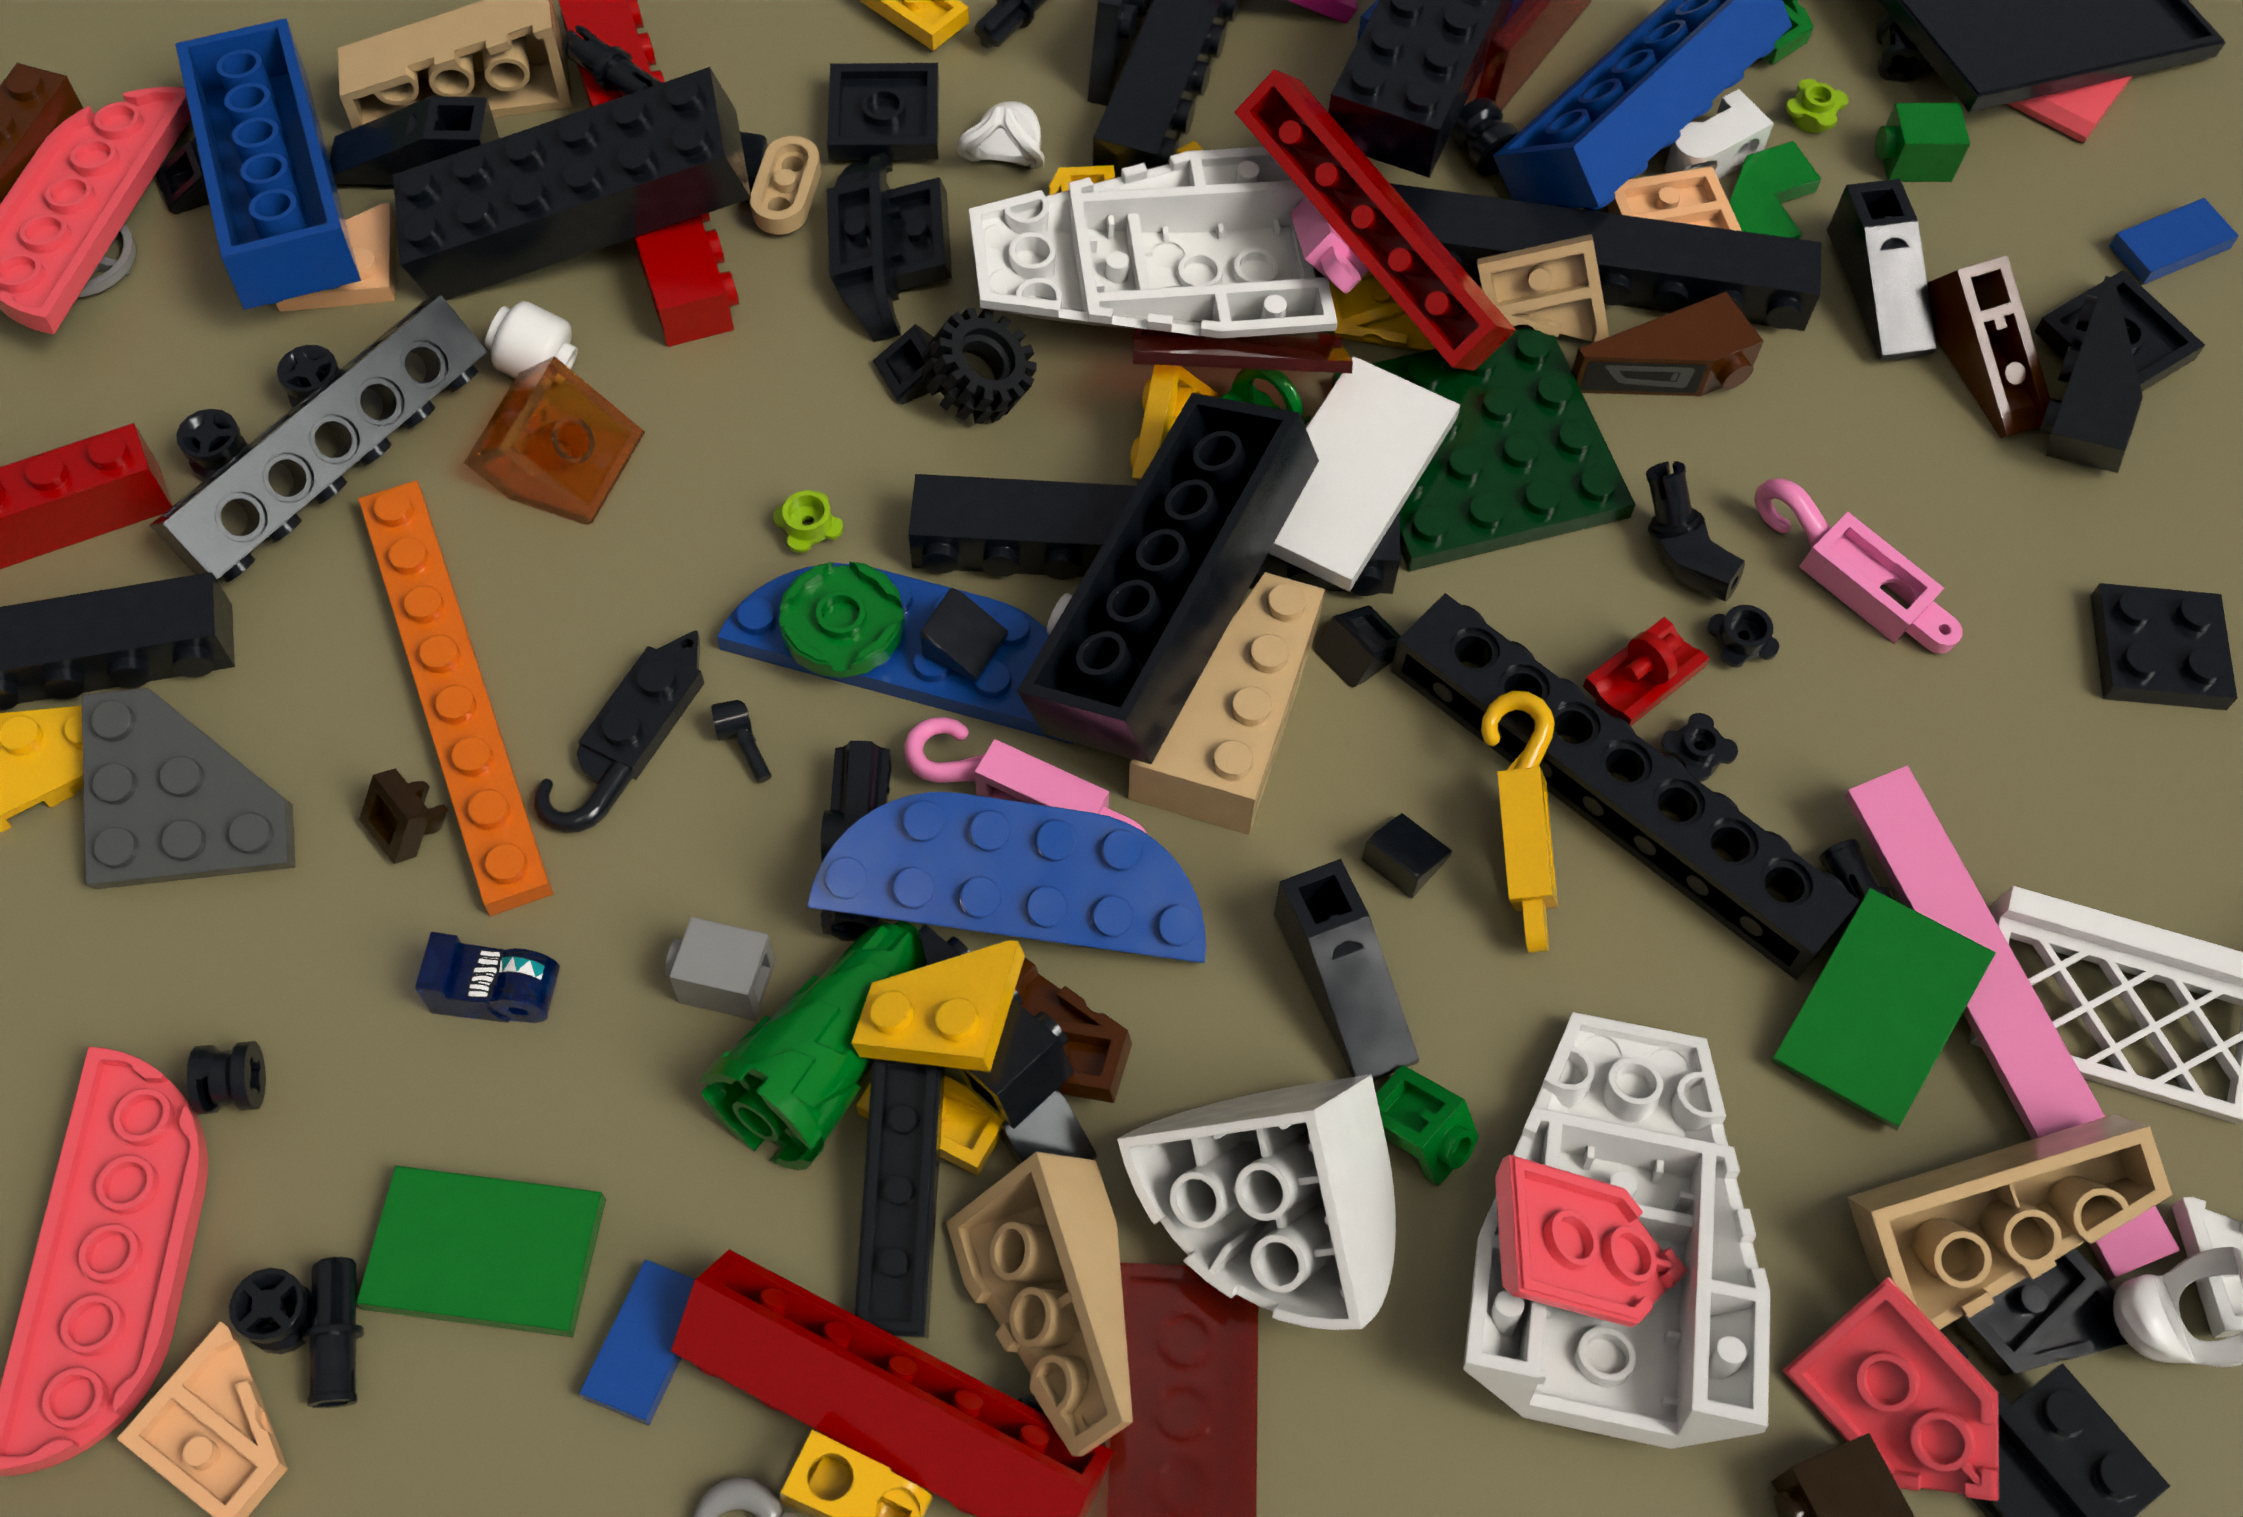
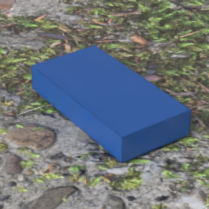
(2173, 241)
(636, 1354)

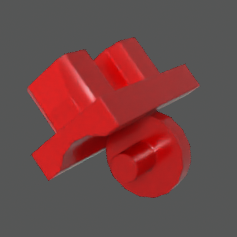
(1645, 672)

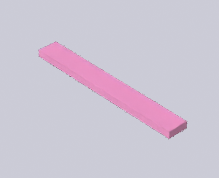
(2004, 1007)

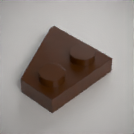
(1095, 1043)

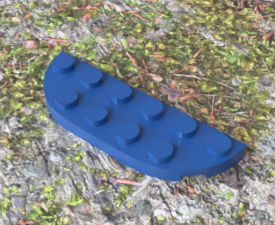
(756, 633)
(1014, 875)

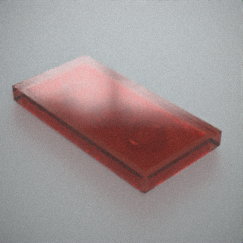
(1524, 45)
(1189, 1399)

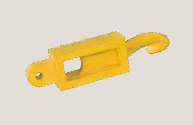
(1526, 816)

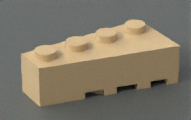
(478, 50)
(1237, 712)

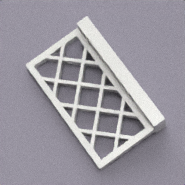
(2150, 954)

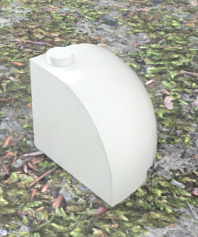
(1278, 1198)

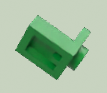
(1427, 1123)

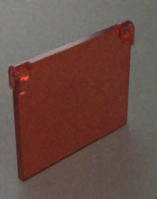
(1252, 352)

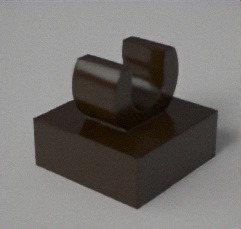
(397, 814)

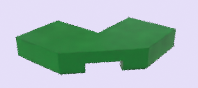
(1768, 181)

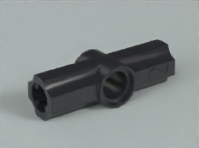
(858, 788)

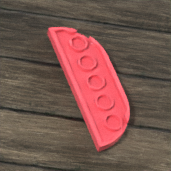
(78, 198)
(104, 1264)

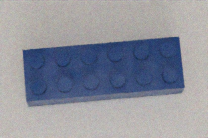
(1637, 100)
(265, 165)

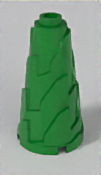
(798, 1068)

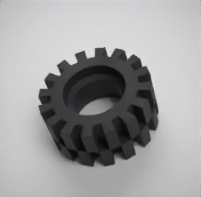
(961, 383)

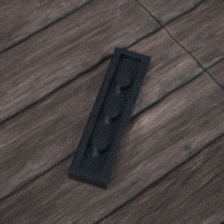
(900, 1197)

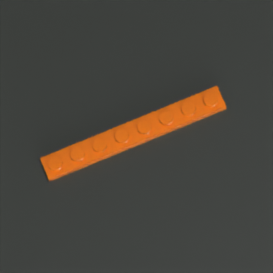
(455, 700)

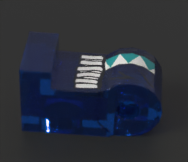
(486, 981)

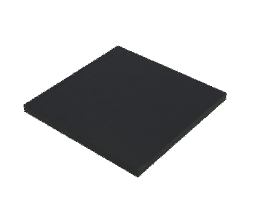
(2040, 47)

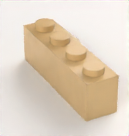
(2007, 1214)

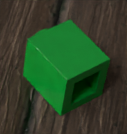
(1923, 142)

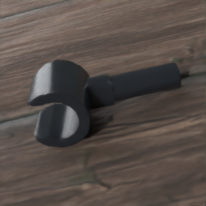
(733, 721)

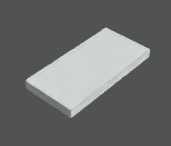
(1371, 451)

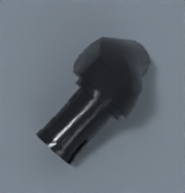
(1683, 537)

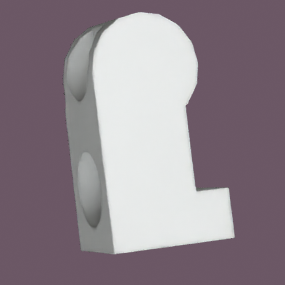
(1723, 139)

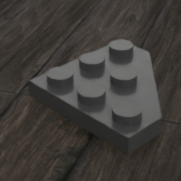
(171, 799)

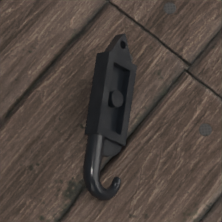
(629, 730)

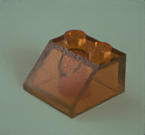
(555, 443)

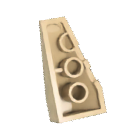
(1050, 1272)

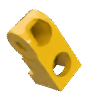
(845, 1483)

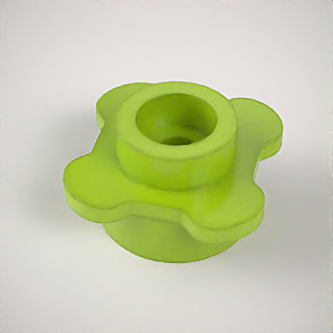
(1816, 106)
(803, 507)

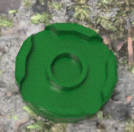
(841, 619)

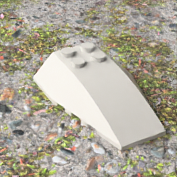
(1158, 249)
(1648, 1118)

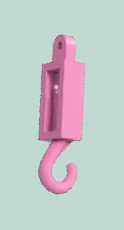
(1325, 247)
(1856, 562)
(1005, 773)

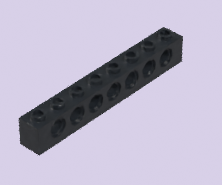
(1630, 812)

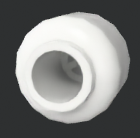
(527, 337)

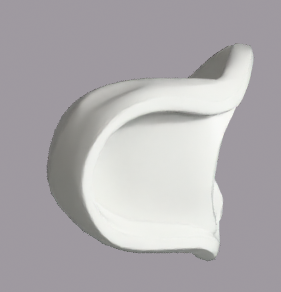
(1005, 134)
(2151, 1319)

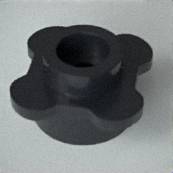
(1749, 622)
(1697, 762)

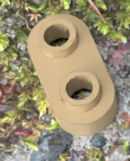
(779, 195)

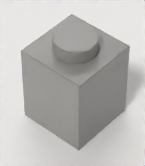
(721, 968)

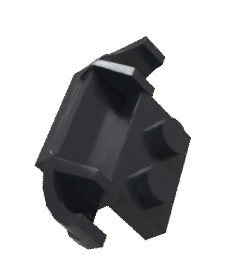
(884, 241)
(2067, 1456)

